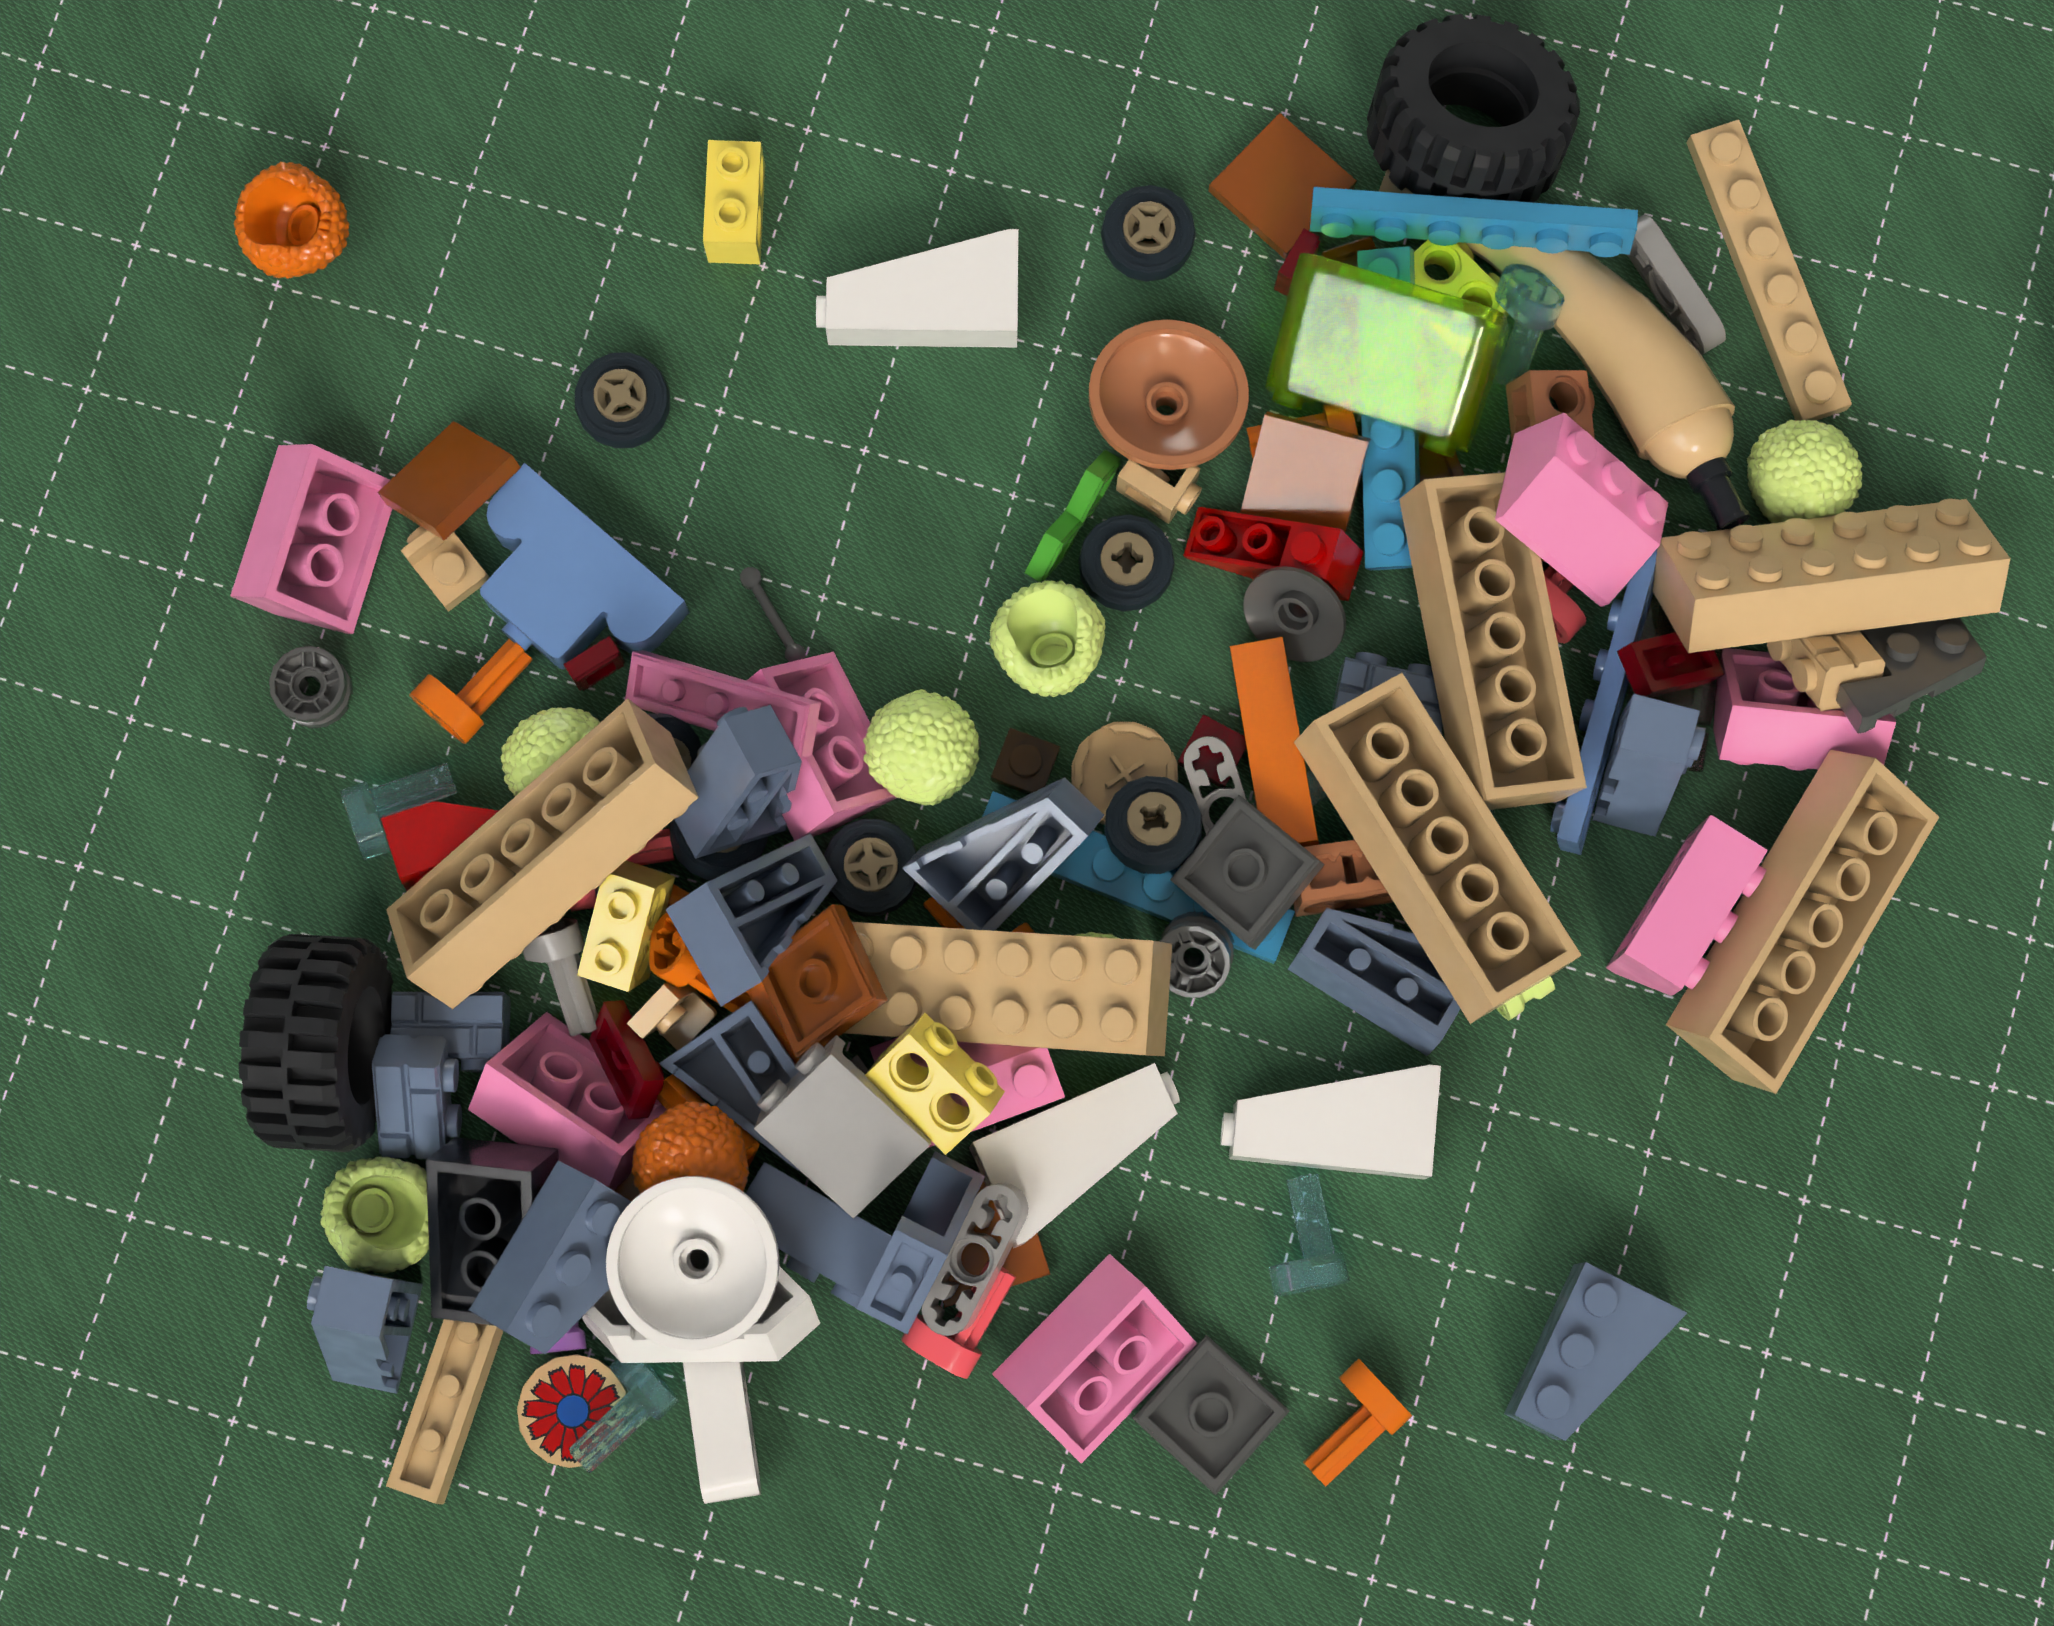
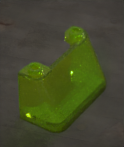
(1386, 351)

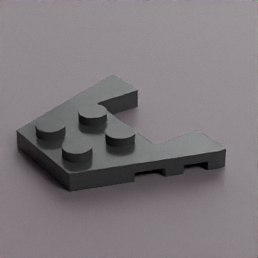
(1917, 662)

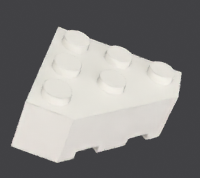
(778, 1330)

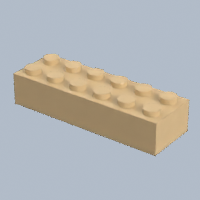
(1829, 575)
(1491, 644)
(1436, 847)
(540, 854)
(1804, 920)
(1021, 987)

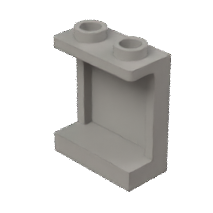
(839, 1128)

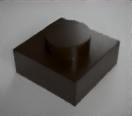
(1025, 762)

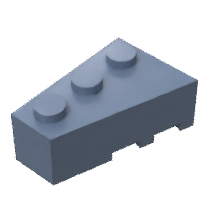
(1645, 763)
(740, 782)
(750, 914)
(1378, 976)
(735, 1066)
(819, 1234)
(553, 1261)
(1587, 1349)

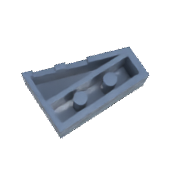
(1005, 856)
(363, 1325)

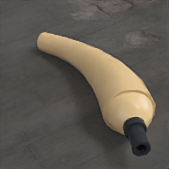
(1644, 370)

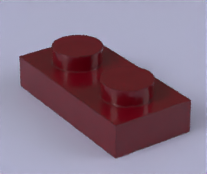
(1665, 666)
(626, 1060)

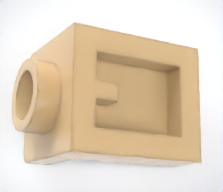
(1151, 489)
(444, 566)
(675, 1013)

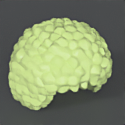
(1803, 471)
(1048, 637)
(541, 742)
(922, 747)
(378, 1214)

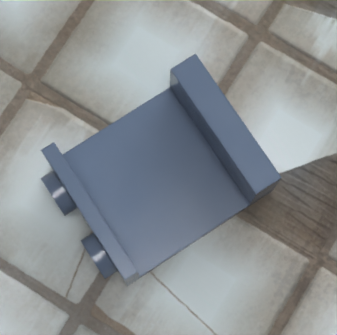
(921, 1242)

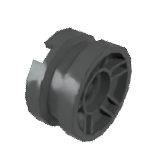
(291, 678)
(1191, 975)

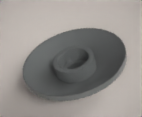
(1308, 629)

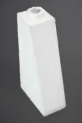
(929, 299)
(1348, 1125)
(1074, 1144)

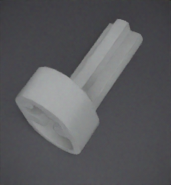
(560, 949)

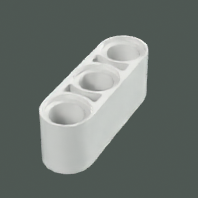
(722, 1430)

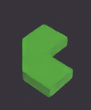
(1084, 502)

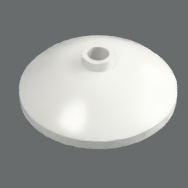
(653, 1270)

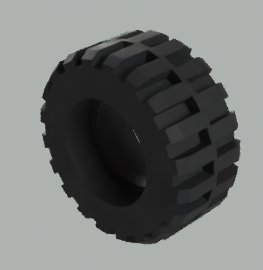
(1483, 69)
(313, 1041)

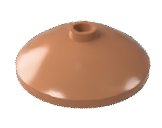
(1173, 367)

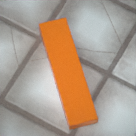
(1270, 734)

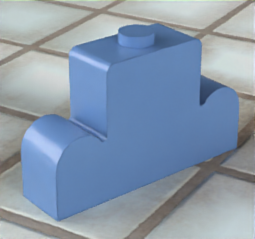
(570, 577)

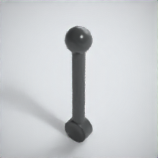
(752, 580)

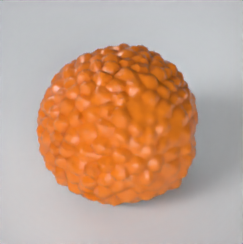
(290, 221)
(690, 1142)

